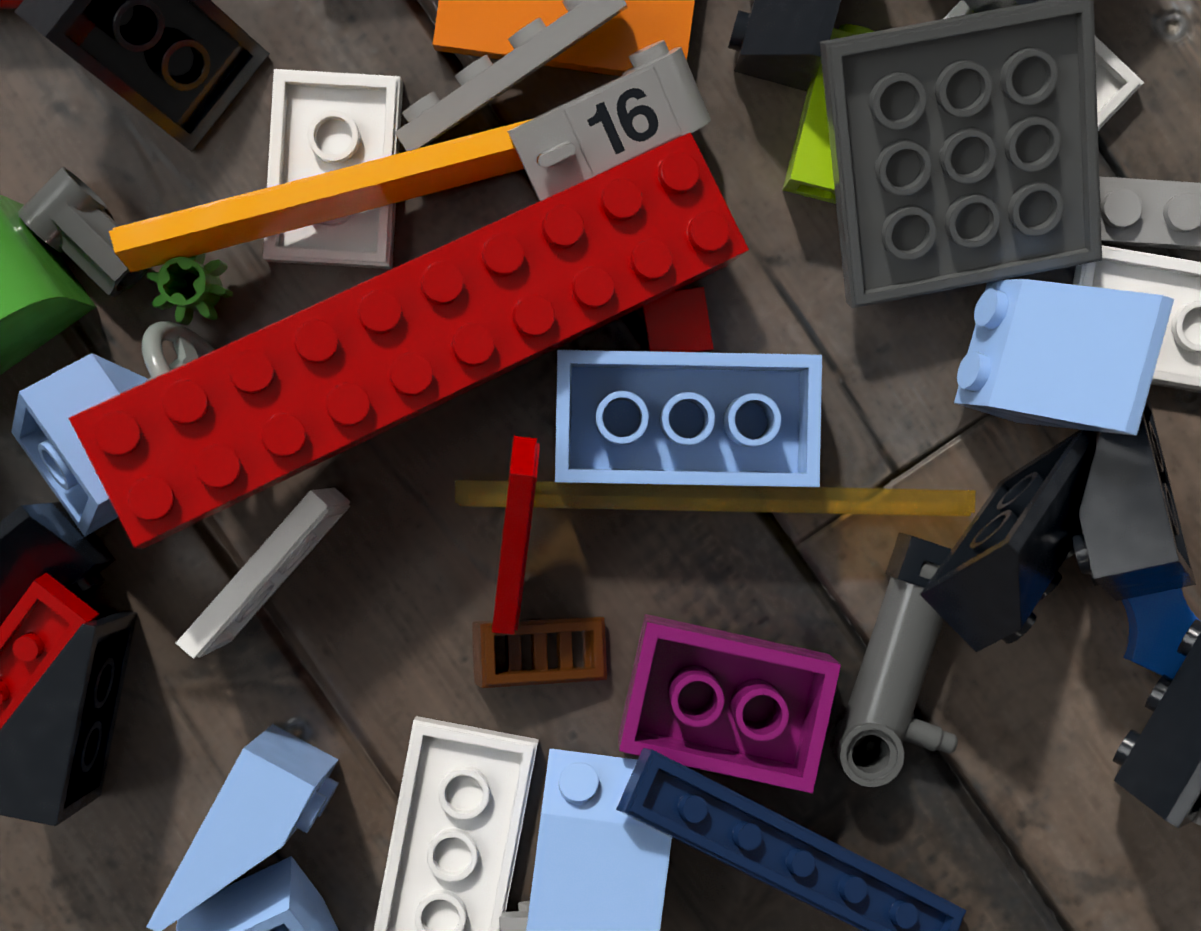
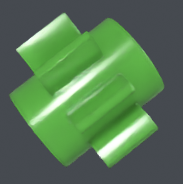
(208, 287)

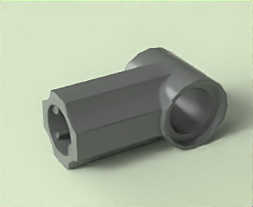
(75, 222)

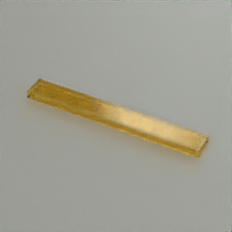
(727, 498)

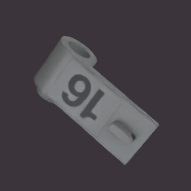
(612, 123)

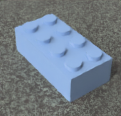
(688, 418)

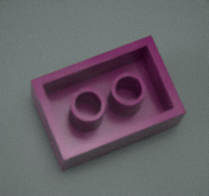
(729, 703)

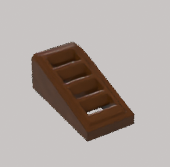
(593, 652)

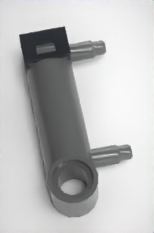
(895, 670)

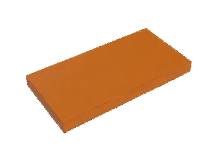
(486, 25)

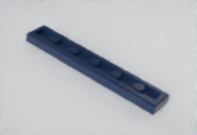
(779, 850)

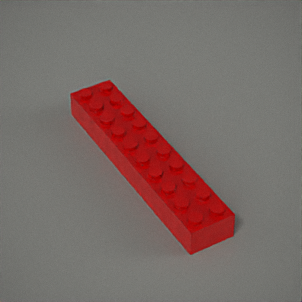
(406, 341)

